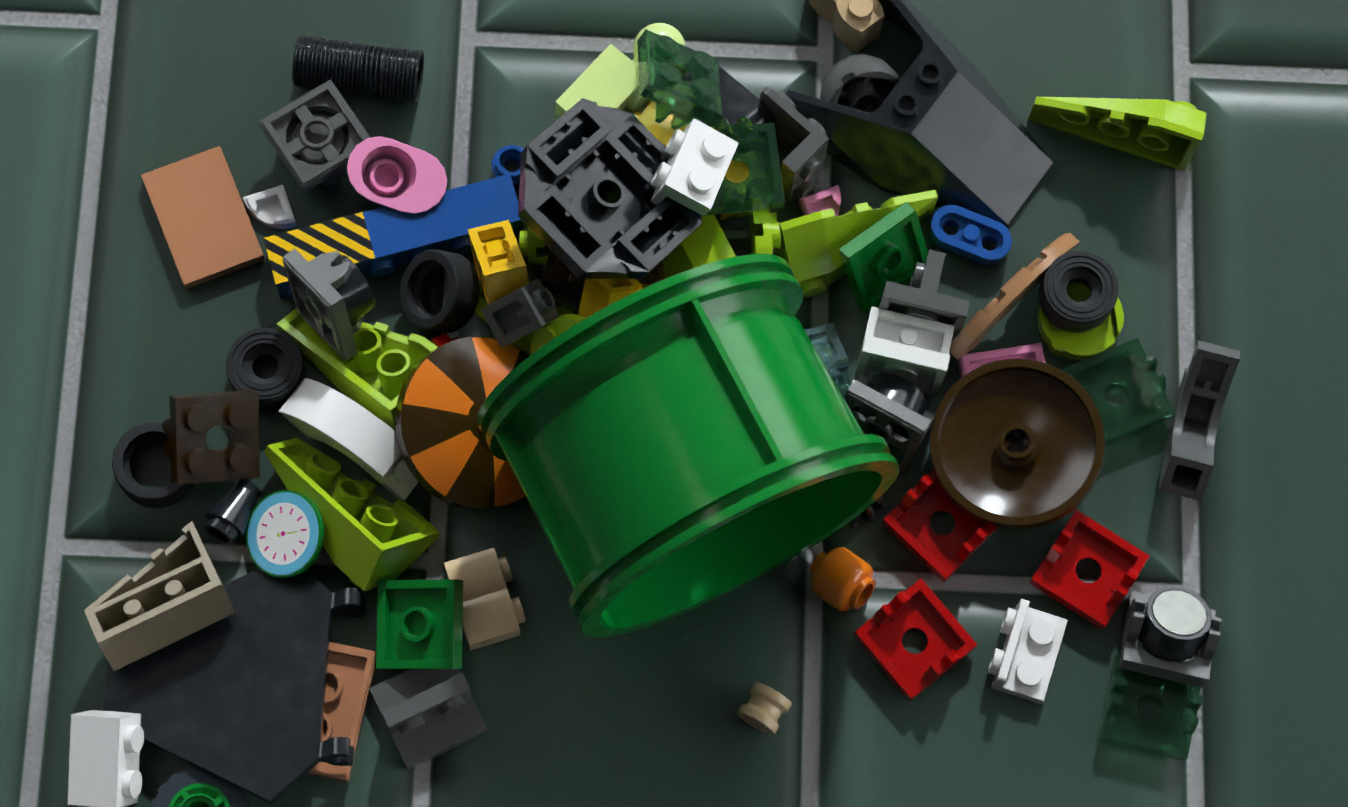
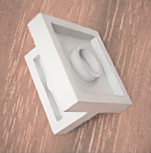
(907, 348)

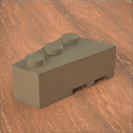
(160, 603)

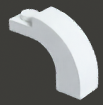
(352, 430)

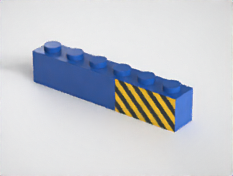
(390, 239)

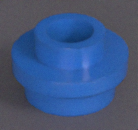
(504, 156)

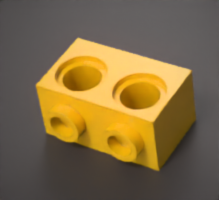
(497, 260)

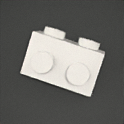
(694, 167)

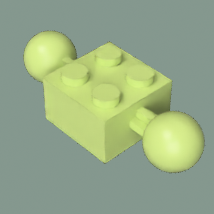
(613, 78)

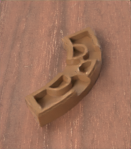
(1010, 295)

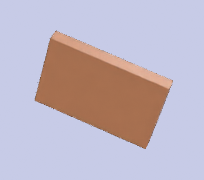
(203, 217)
(346, 699)

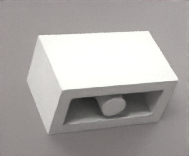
(105, 758)

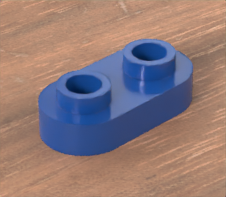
(971, 232)

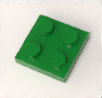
(884, 254)
(419, 624)

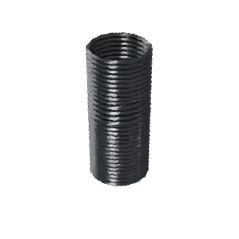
(358, 65)

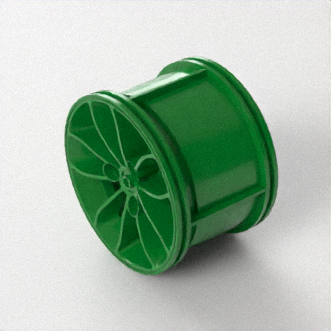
(683, 443)

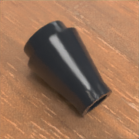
(231, 515)

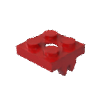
(912, 527)
(1118, 564)
(918, 610)

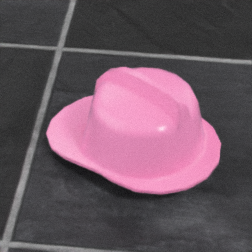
(396, 175)

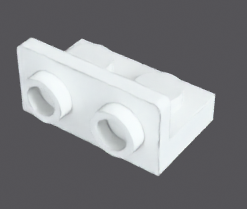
(1028, 652)

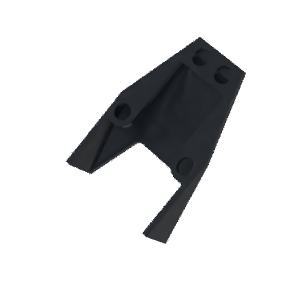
(936, 131)

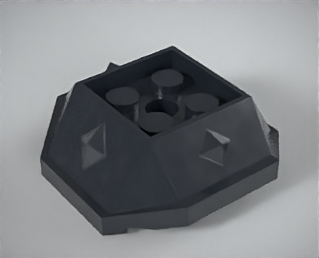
(610, 156)

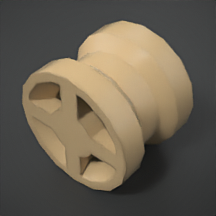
(764, 708)

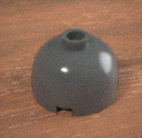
(859, 82)

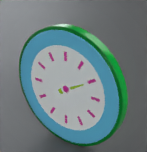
(285, 534)

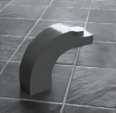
(1194, 426)

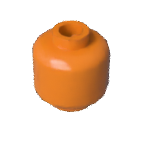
(842, 579)

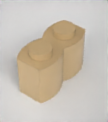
(853, 21)
(487, 607)

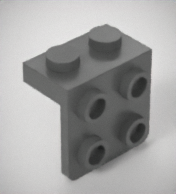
(802, 138)

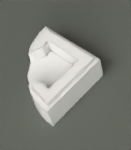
(271, 208)

